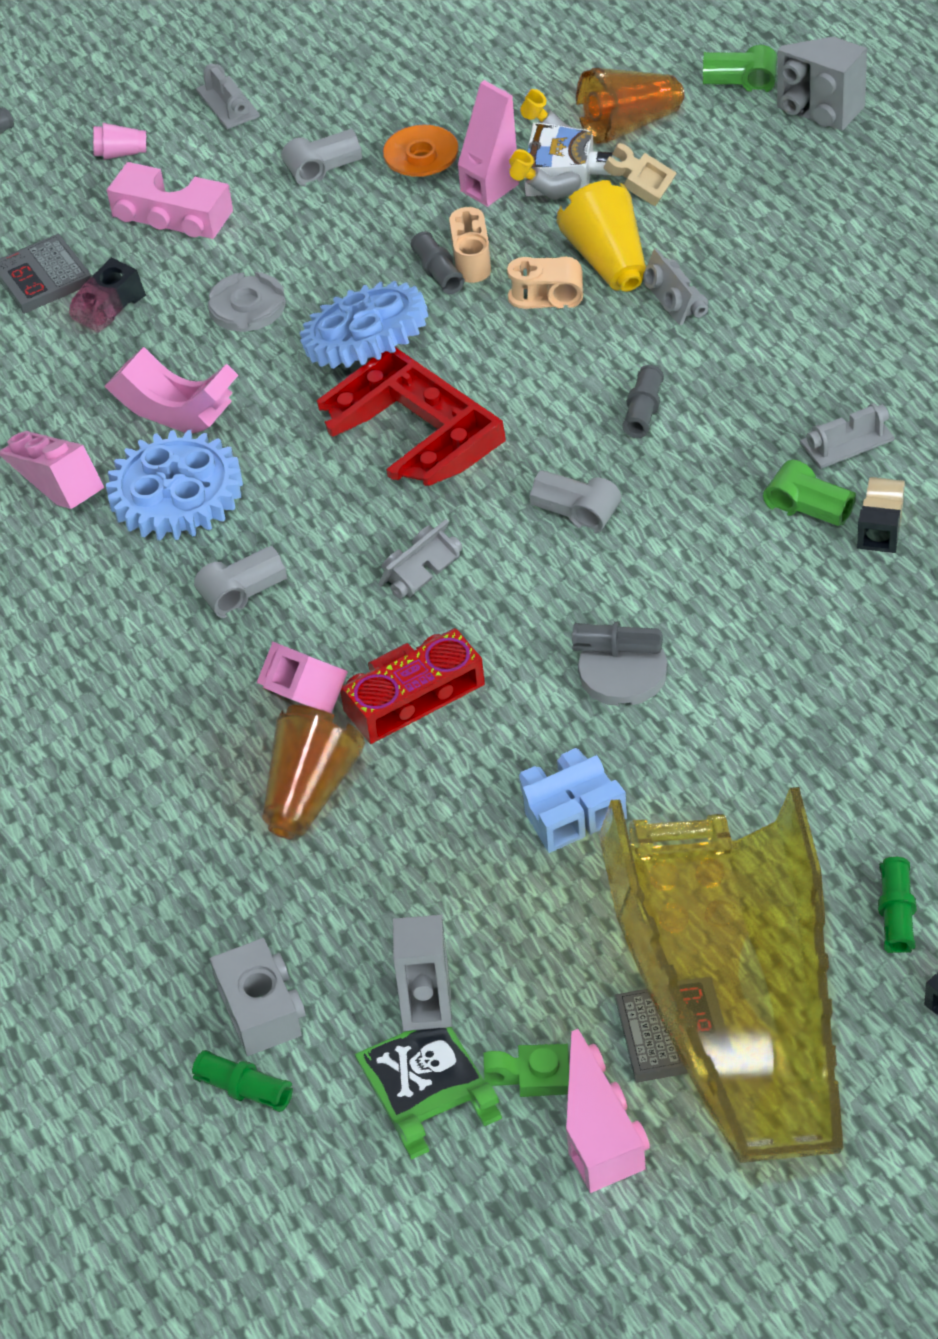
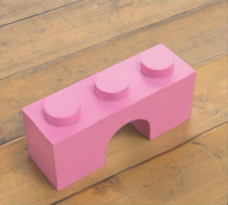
(196, 210)

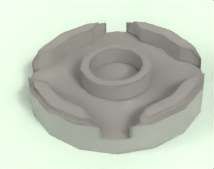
(247, 311)
(622, 678)

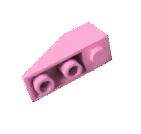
(488, 146)
(54, 467)
(598, 1129)

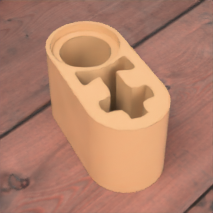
(470, 244)

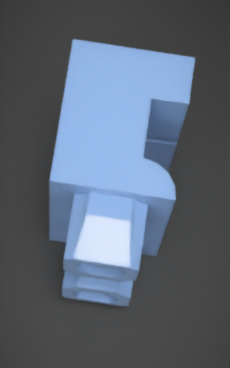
(569, 799)

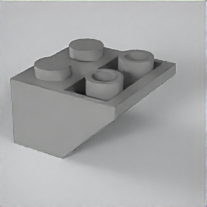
(822, 80)

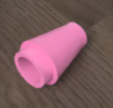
(118, 141)

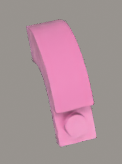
(168, 399)
(301, 677)

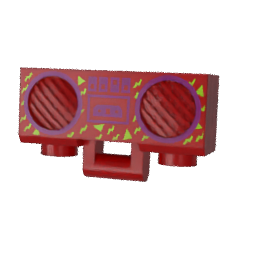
(411, 684)

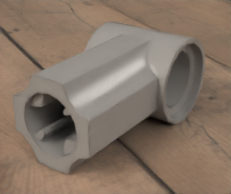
(312, 159)
(584, 503)
(230, 586)

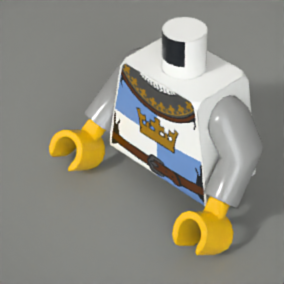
(557, 154)

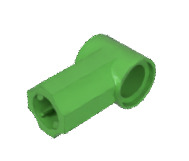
(753, 68)
(799, 490)

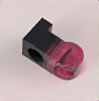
(106, 295)

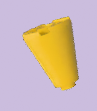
(605, 232)

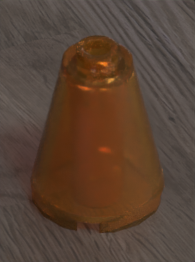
(625, 100)
(306, 767)

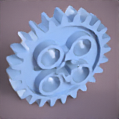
(364, 324)
(174, 485)

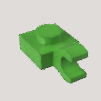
(537, 1070)

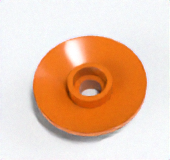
(420, 150)

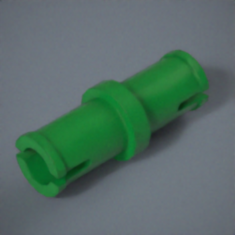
(897, 905)
(242, 1080)

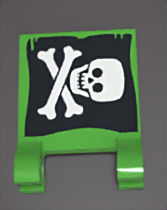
(422, 1077)

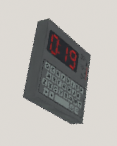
(42, 273)
(646, 1038)

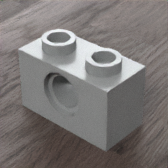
(253, 972)
(422, 972)

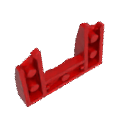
(464, 427)

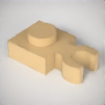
(644, 177)

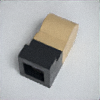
(881, 512)

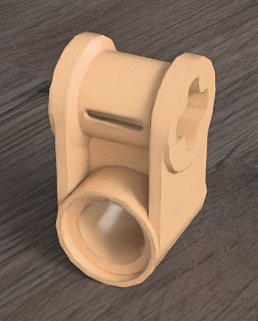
(548, 282)

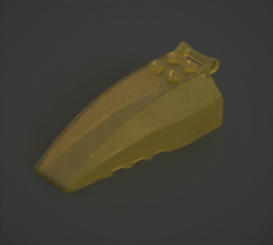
(736, 970)

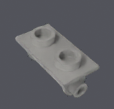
(225, 98)
(673, 289)
(844, 439)
(429, 547)

